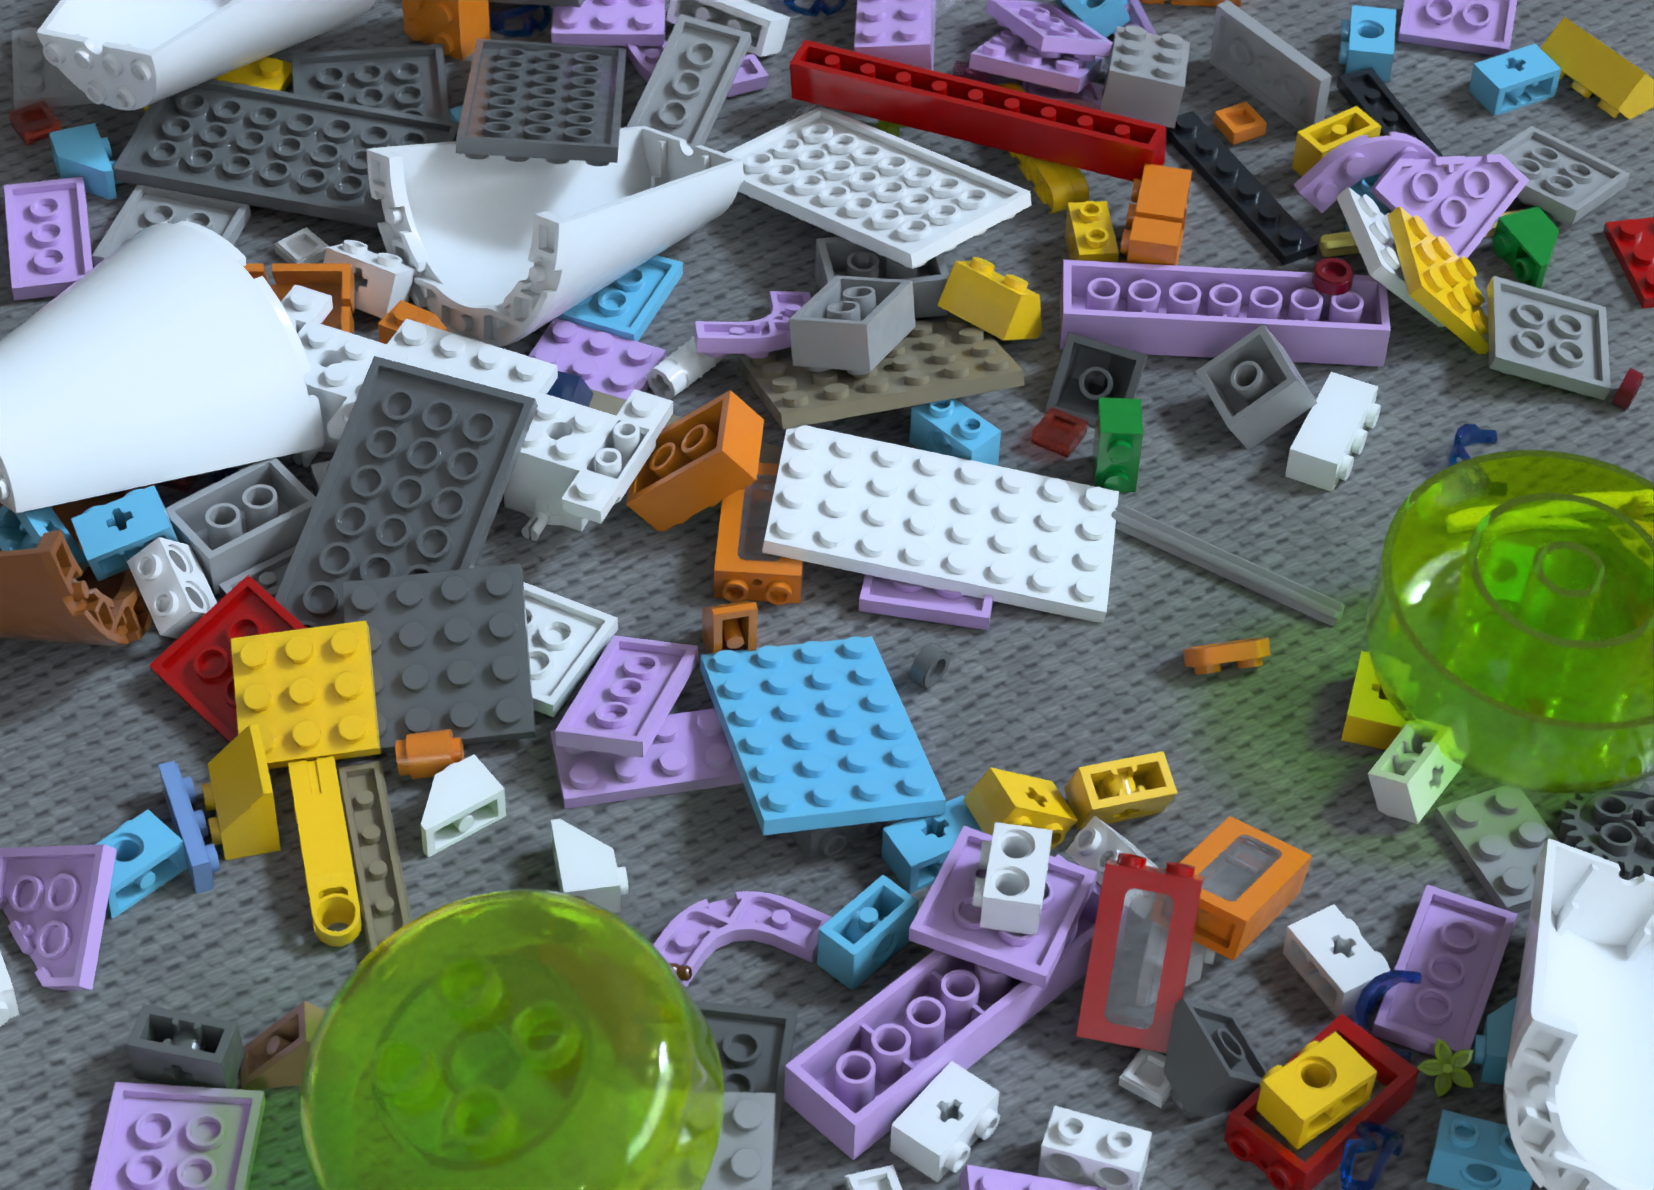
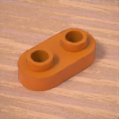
(1245, 652)

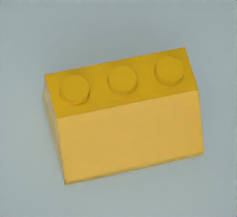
(1599, 71)

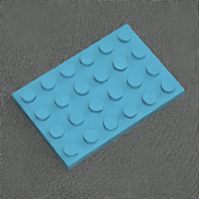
(820, 735)

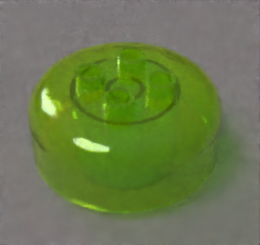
(1523, 619)
(512, 1054)

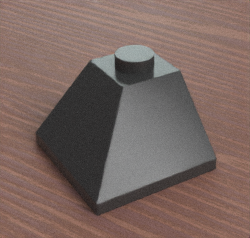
(1093, 371)
(1210, 1060)

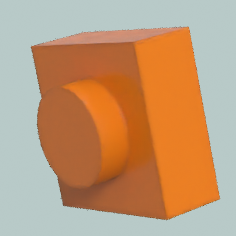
(1239, 123)

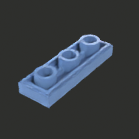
(189, 826)

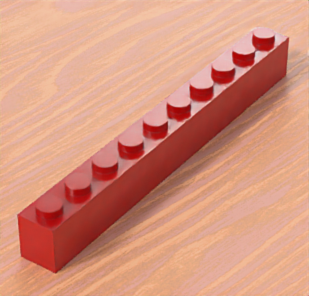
(976, 111)

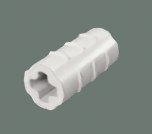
(679, 370)

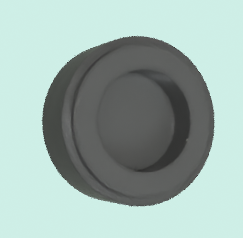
(930, 665)

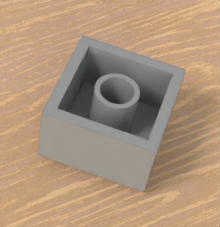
(1256, 387)

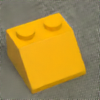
(992, 301)
(242, 798)

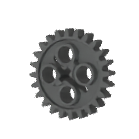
(1614, 827)

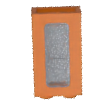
(740, 546)
(1244, 884)

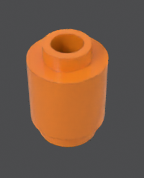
(427, 753)

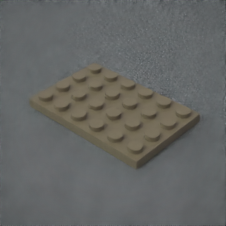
(925, 367)

